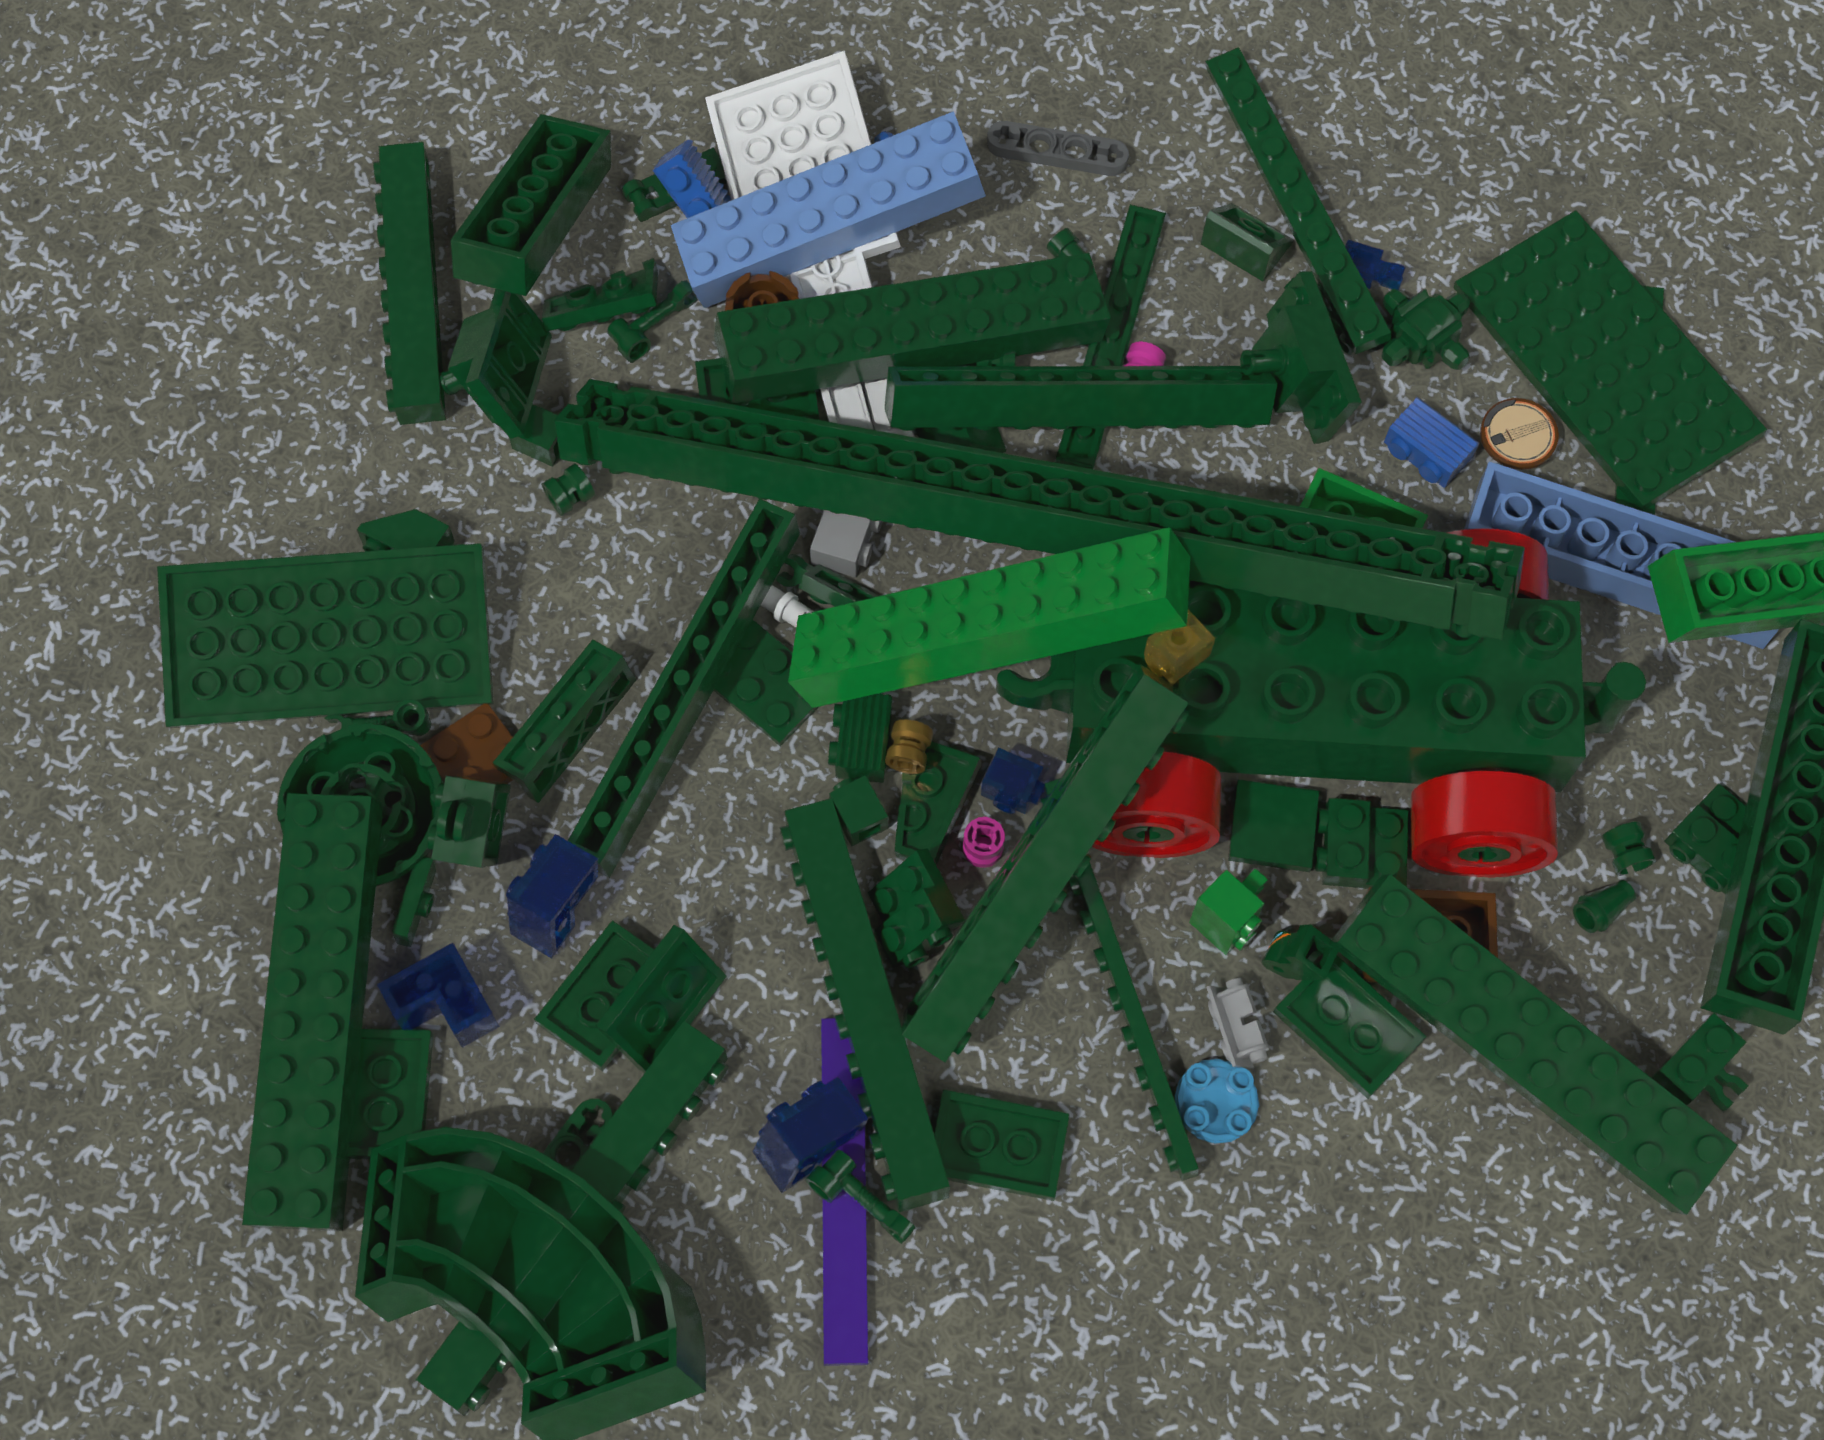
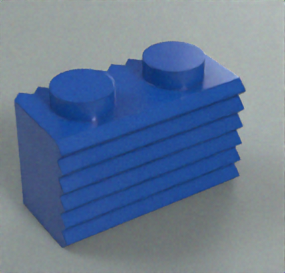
(690, 180)
(1430, 443)

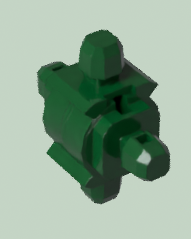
(1426, 329)

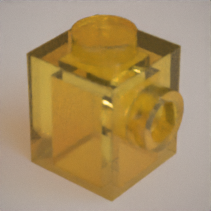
(1178, 650)

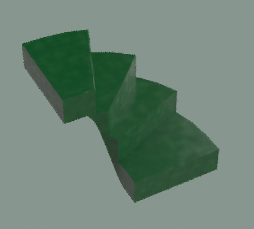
(537, 1270)

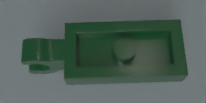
(822, 584)

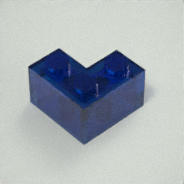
(546, 896)
(436, 987)
(807, 1131)

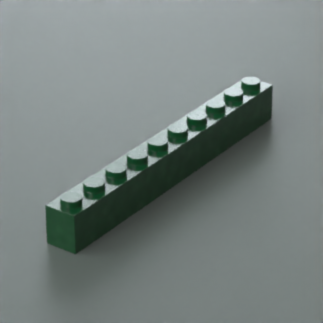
(1077, 397)
(685, 685)
(866, 1007)
(613, 1167)

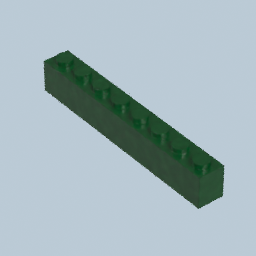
(411, 284)

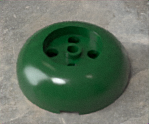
(390, 765)

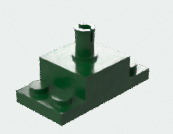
(1305, 360)
(500, 361)

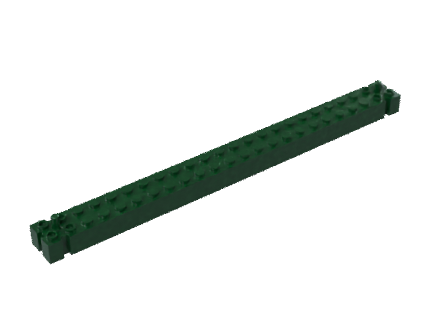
(1046, 505)

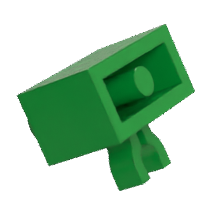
(1230, 911)

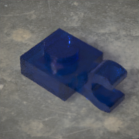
(1372, 267)

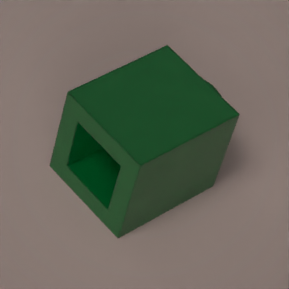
(539, 437)
(858, 809)

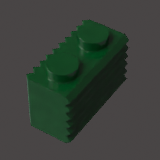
(862, 737)

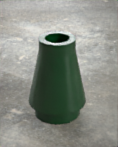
(1601, 907)

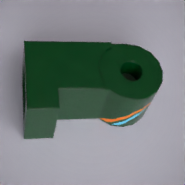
(1294, 954)

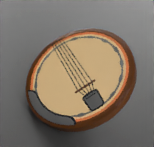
(1519, 433)

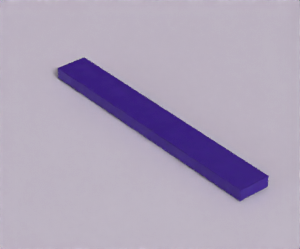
(844, 1232)

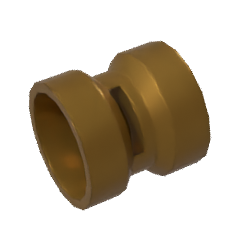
(909, 746)

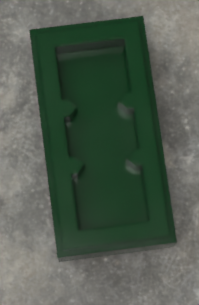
(415, 903)

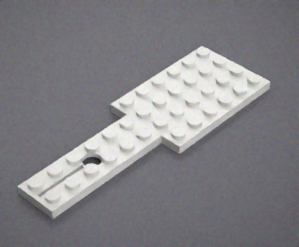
(783, 129)

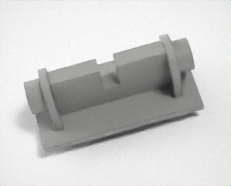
(1241, 1042)

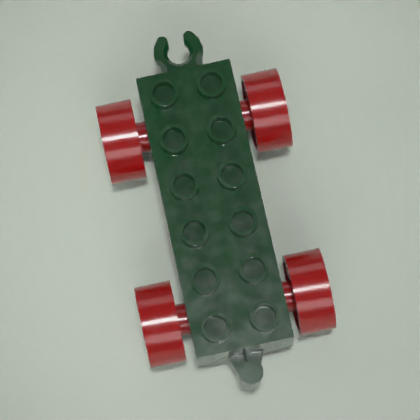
(1362, 699)

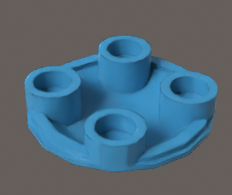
(1217, 1101)

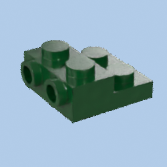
(1710, 837)
(1361, 843)
(914, 910)

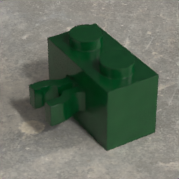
(1701, 1064)

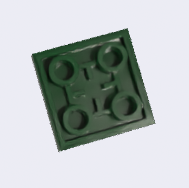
(1273, 826)

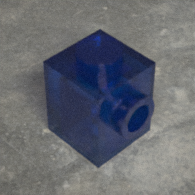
(1013, 782)

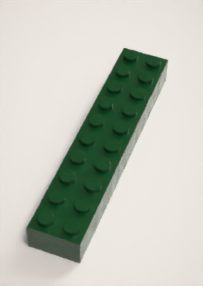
(910, 324)
(1043, 863)
(1777, 874)
(313, 1013)
(1533, 1045)

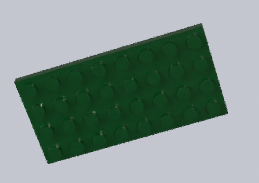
(1609, 361)
(324, 635)

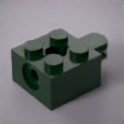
(469, 821)

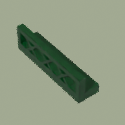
(564, 717)

